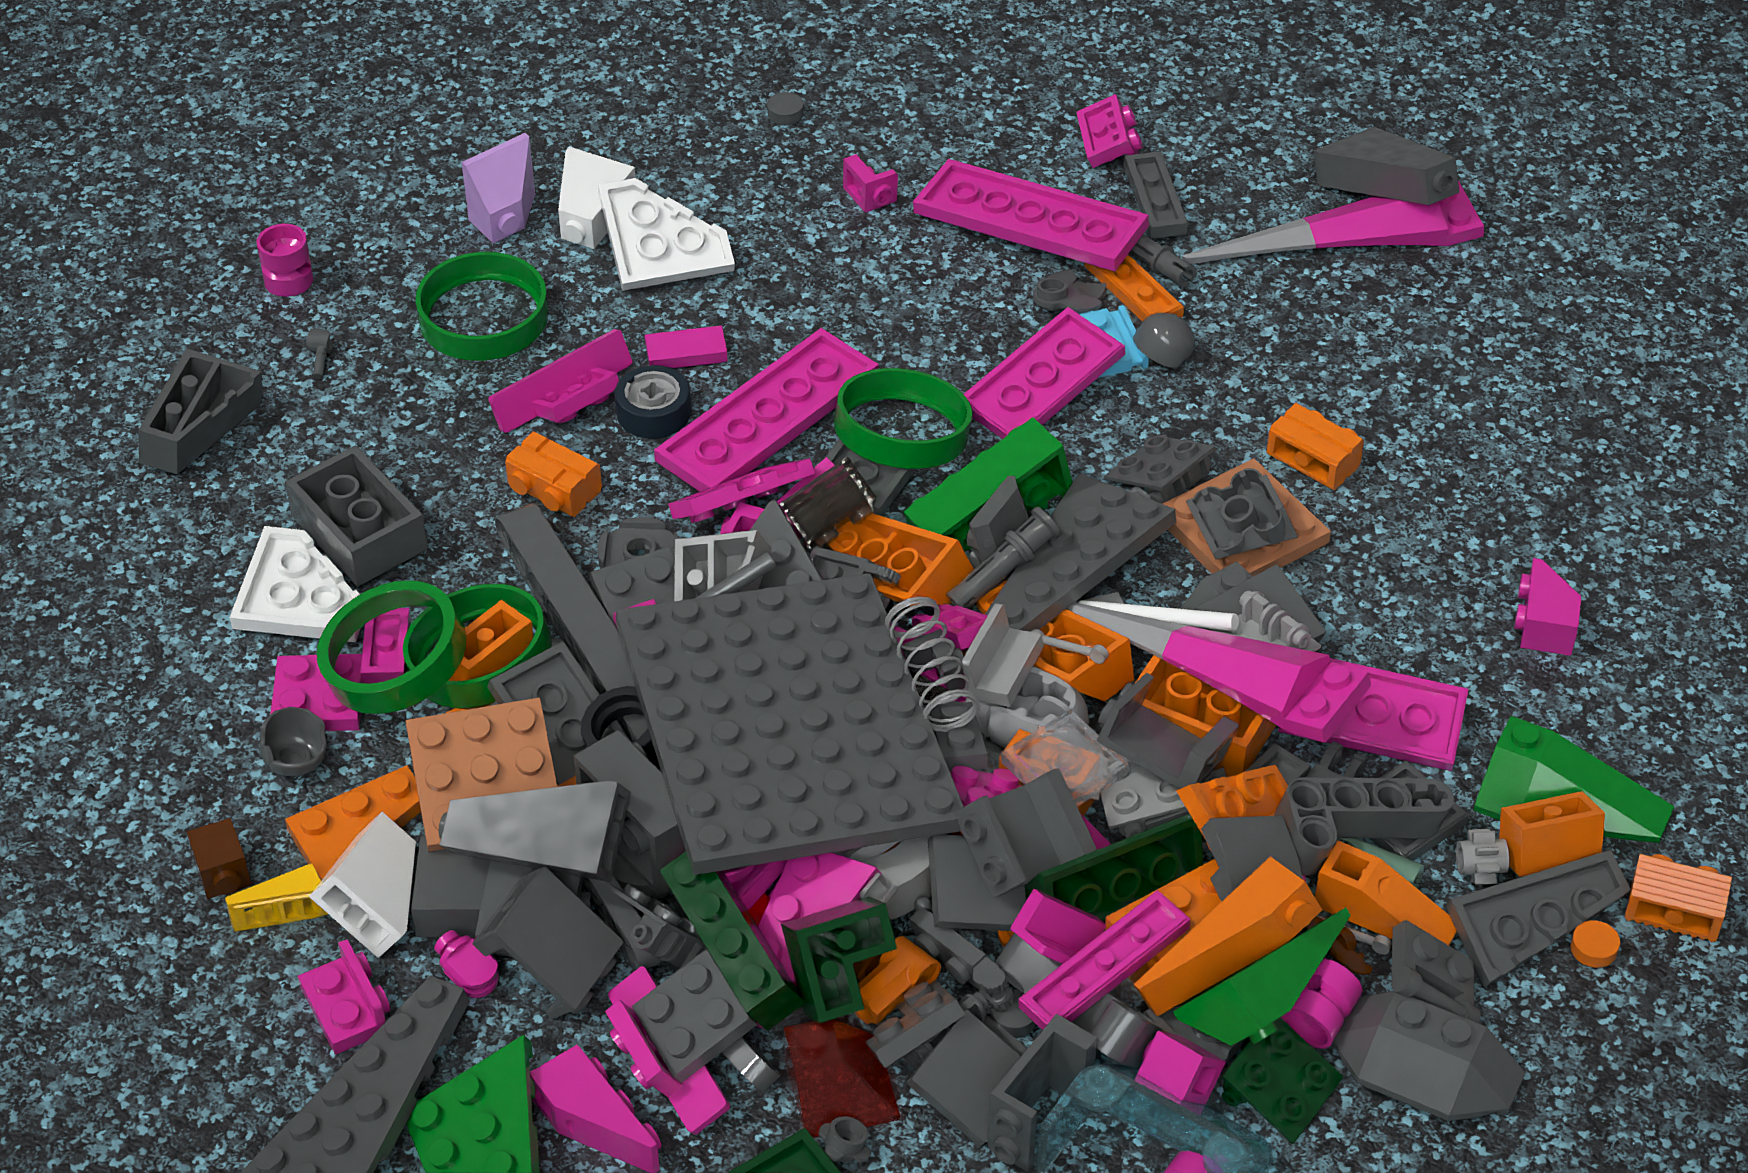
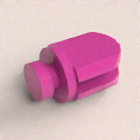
(467, 965)

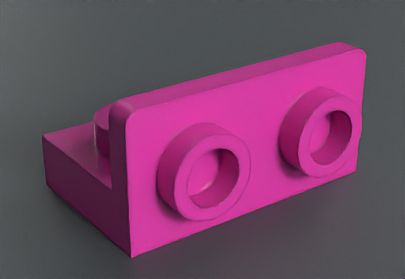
(1108, 131)
(344, 999)

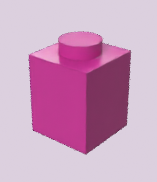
(1181, 1067)

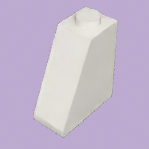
(579, 202)
(371, 885)

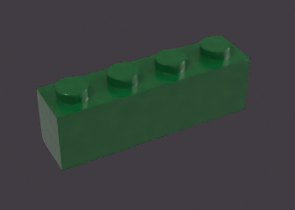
(734, 942)

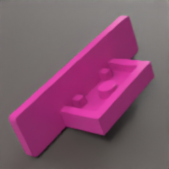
(564, 385)
(698, 1097)

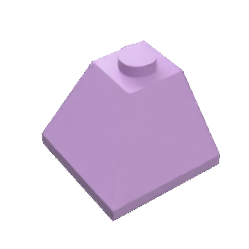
(500, 188)

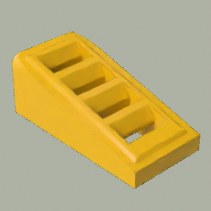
(276, 901)

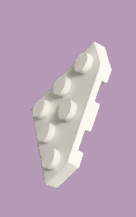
(659, 238)
(290, 587)

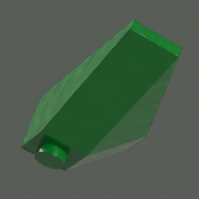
(1541, 764)
(1263, 990)

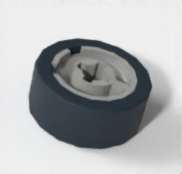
(653, 401)

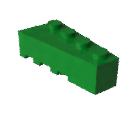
(1026, 453)

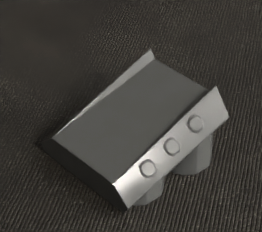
(999, 514)
(1241, 515)

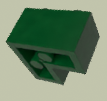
(824, 953)

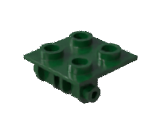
(1281, 1080)

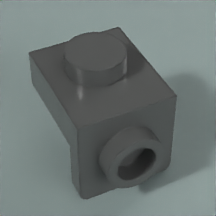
(941, 649)

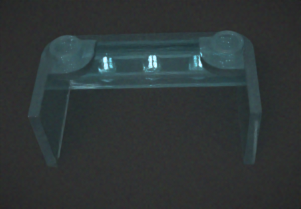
(1180, 1124)

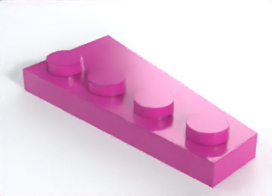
(807, 888)

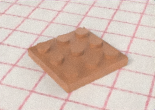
(1309, 529)
(478, 755)

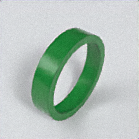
(480, 267)
(908, 386)
(471, 604)
(413, 685)

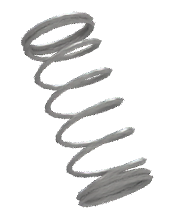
(947, 696)

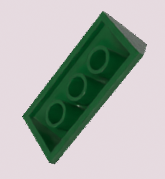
(1124, 870)

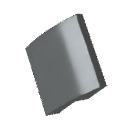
(1245, 844)

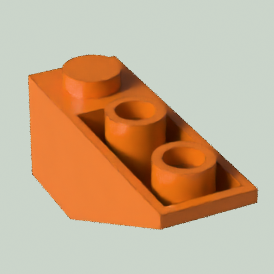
(1377, 895)

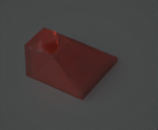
(837, 1075)

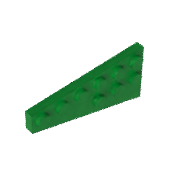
(481, 1118)

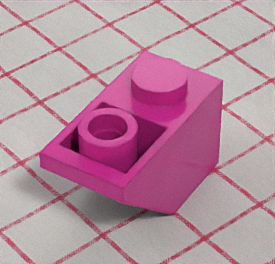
(1550, 611)

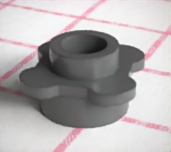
(845, 1140)

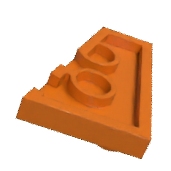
(1240, 795)
(331, 826)

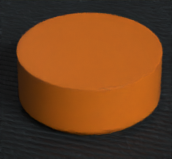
(1595, 944)

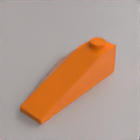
(924, 559)
(1077, 669)

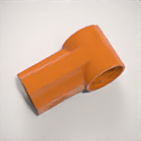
(893, 977)

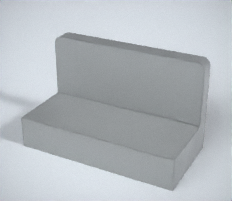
(1000, 659)

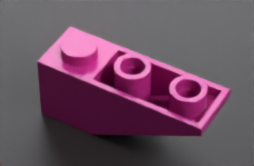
(585, 1108)

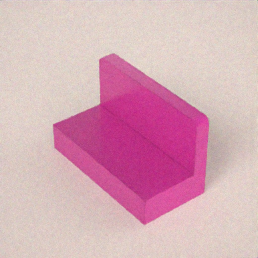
(1055, 926)

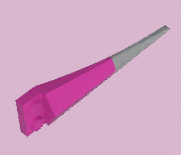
(1360, 224)
(1279, 682)

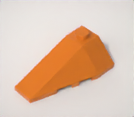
(1244, 927)

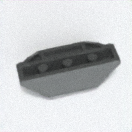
(1427, 1057)

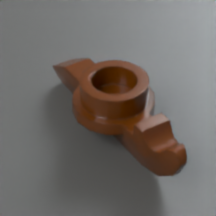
(1344, 950)

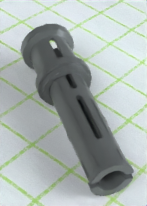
(1017, 548)

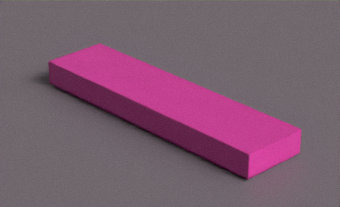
(1105, 961)

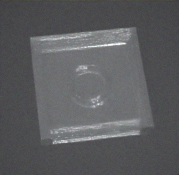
(1073, 749)

